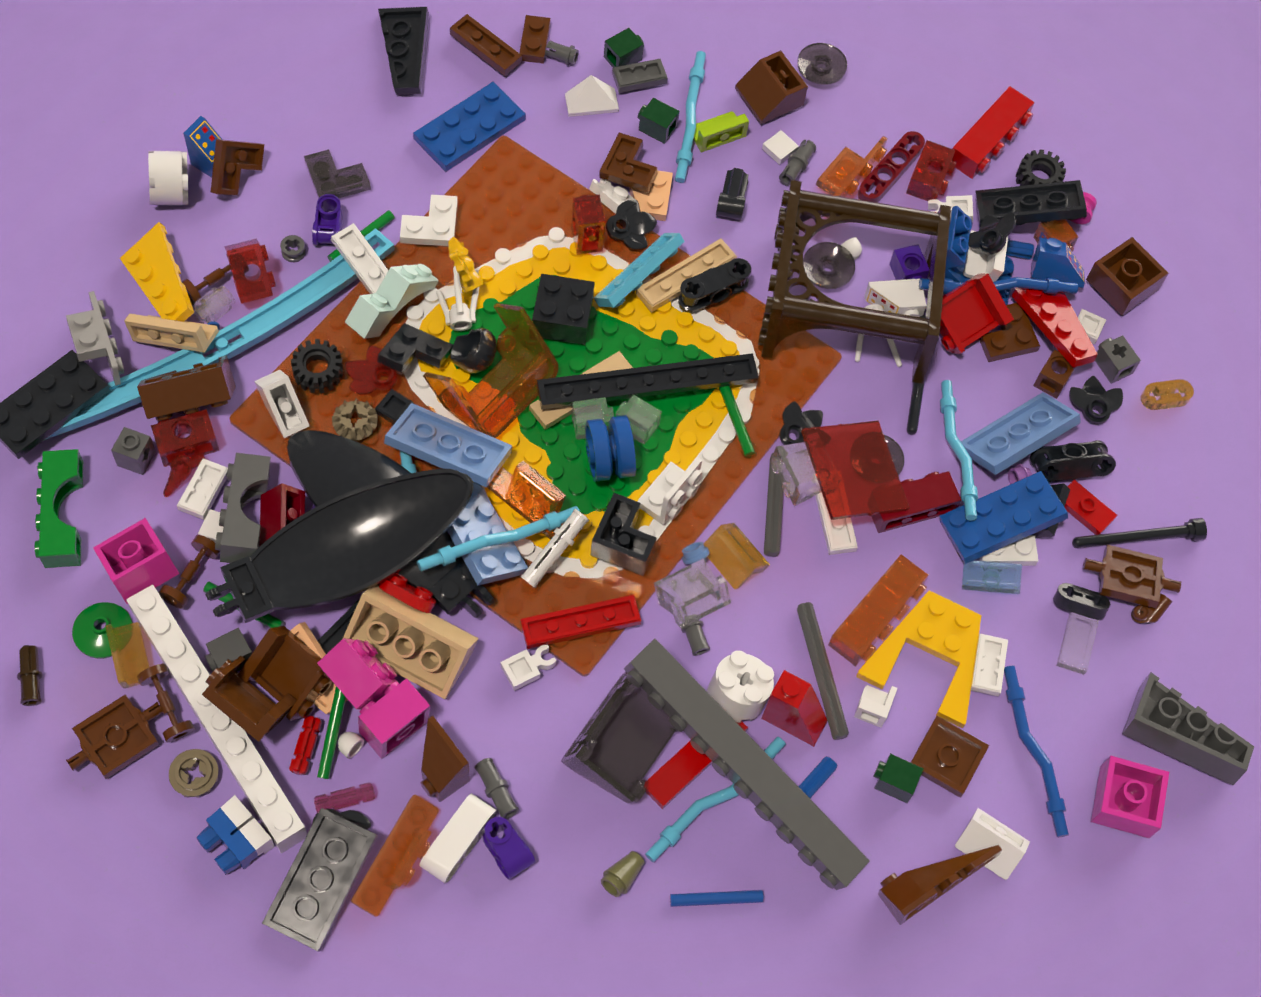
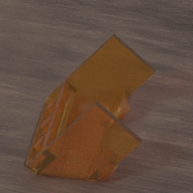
(509, 385)

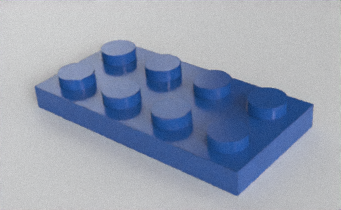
(469, 126)
(1004, 517)

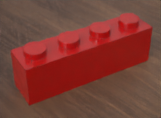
(992, 131)

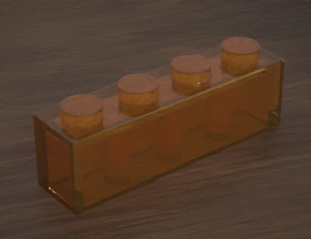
(878, 610)

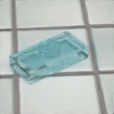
(992, 577)

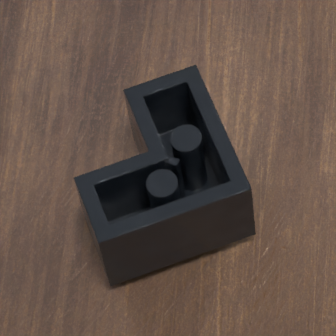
(619, 541)

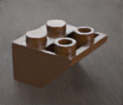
(772, 87)

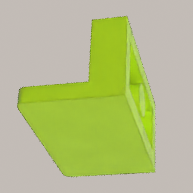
(720, 130)

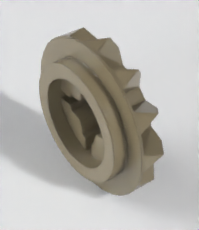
(363, 427)
(188, 761)

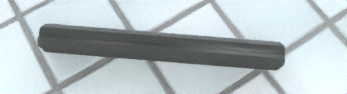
(822, 671)

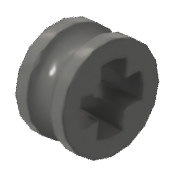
(292, 255)

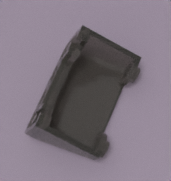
(620, 742)

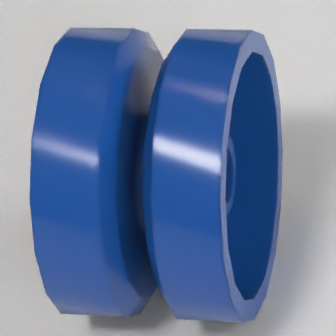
(610, 447)

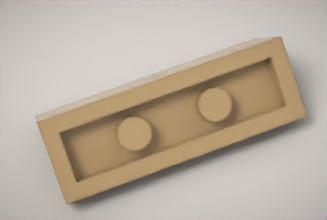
(170, 333)

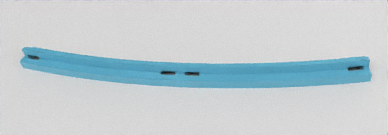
(252, 327)

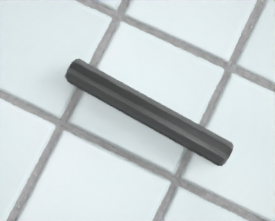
(773, 514)

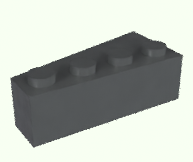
(1186, 733)

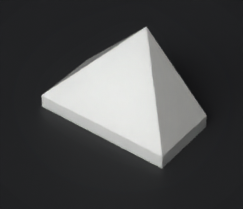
(591, 98)

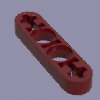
(888, 166)

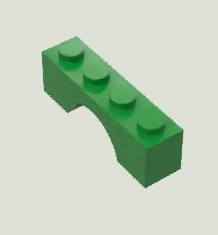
(61, 475)

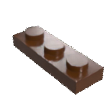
(485, 44)

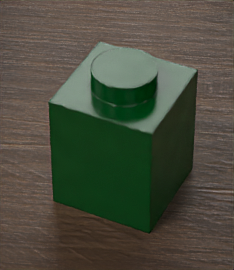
(623, 48)
(658, 120)
(897, 777)

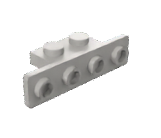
(91, 337)

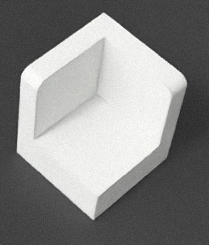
(875, 705)

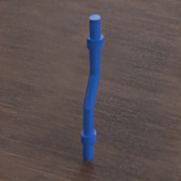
(1049, 285)
(1055, 805)

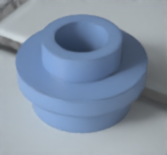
(694, 553)

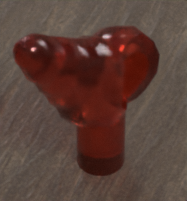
(180, 470)

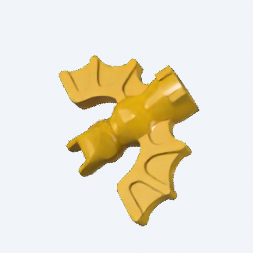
(464, 265)

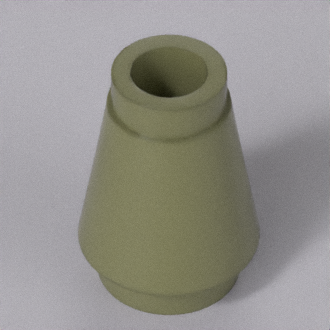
(621, 875)

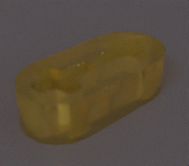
(1167, 397)

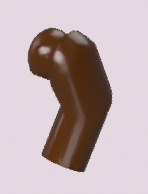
(1146, 614)

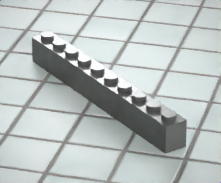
(746, 765)

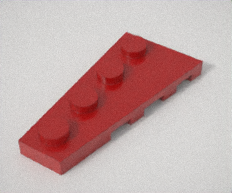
(1058, 323)

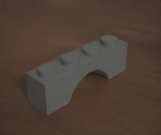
(248, 481)

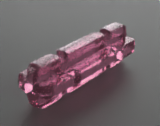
(345, 797)

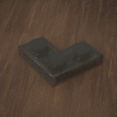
(338, 182)

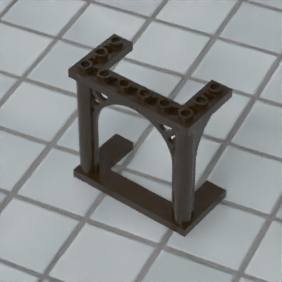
(795, 313)

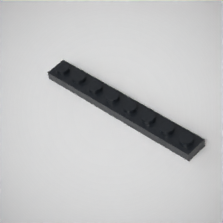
(648, 380)

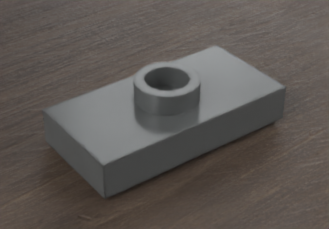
(639, 75)

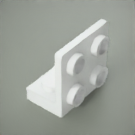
(669, 491)

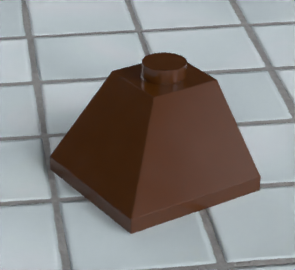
(443, 764)

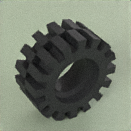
(1041, 162)
(317, 352)

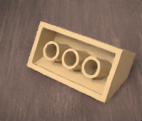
(412, 641)

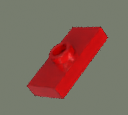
(1088, 509)

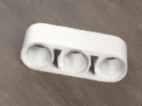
(457, 838)

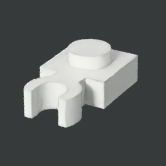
(610, 195)
(963, 202)
(524, 669)

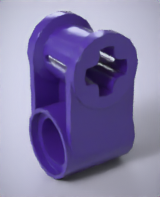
(327, 223)
(509, 852)

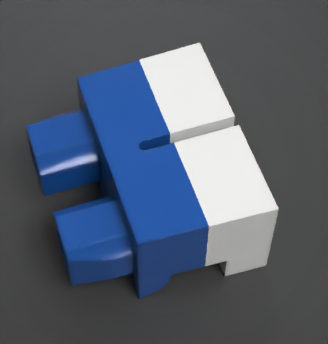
(238, 833)

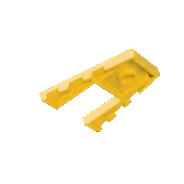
(943, 631)

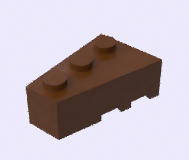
(187, 389)

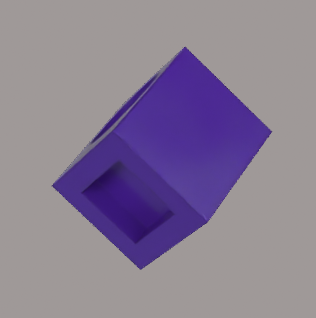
(911, 258)

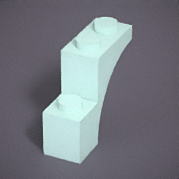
(398, 288)

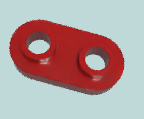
(418, 598)

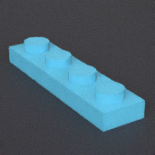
(638, 270)

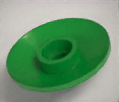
(93, 641)

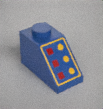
(200, 143)
(1057, 261)

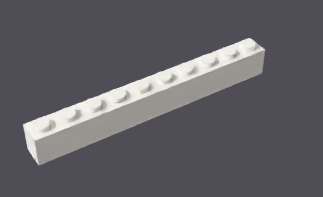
(226, 735)

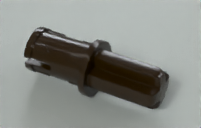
(29, 675)

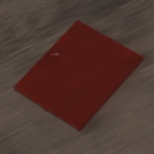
(855, 470)

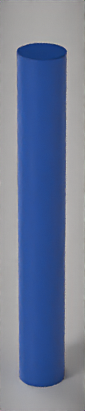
(716, 898)

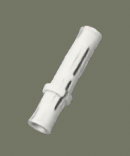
(555, 547)

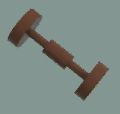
(209, 280)
(174, 596)
(153, 675)

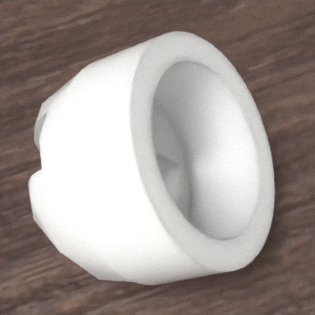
(853, 246)
(350, 744)

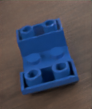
(957, 250)

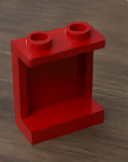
(971, 313)

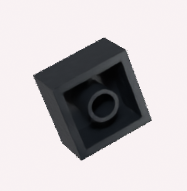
(563, 308)

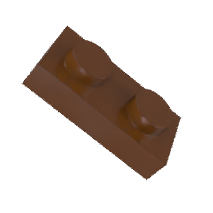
(534, 38)

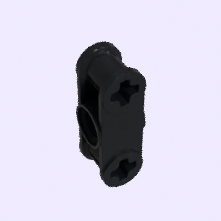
(714, 285)
(1073, 461)

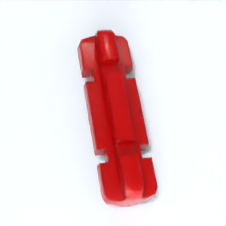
(305, 745)

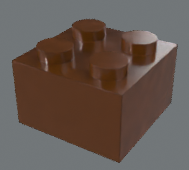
(1127, 276)

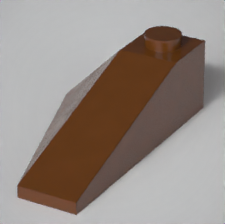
(919, 887)

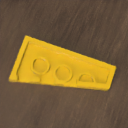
(157, 274)

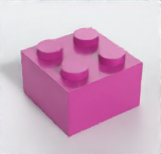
(135, 559)
(357, 671)
(393, 717)
(1130, 797)

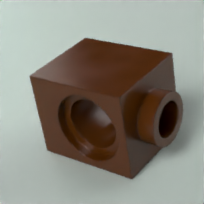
(1050, 381)

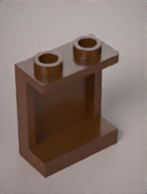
(287, 666)
(244, 702)

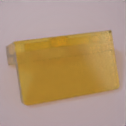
(734, 554)
(127, 652)

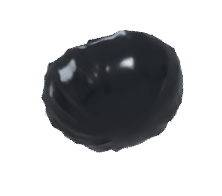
(474, 350)

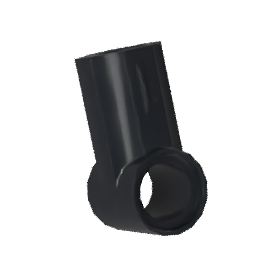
(732, 199)

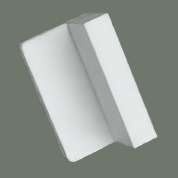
(979, 262)
(987, 832)

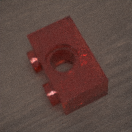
(930, 172)
(588, 224)
(250, 287)
(199, 441)

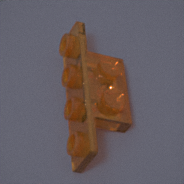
(848, 168)
(528, 493)
(397, 855)

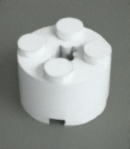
(168, 178)
(741, 685)

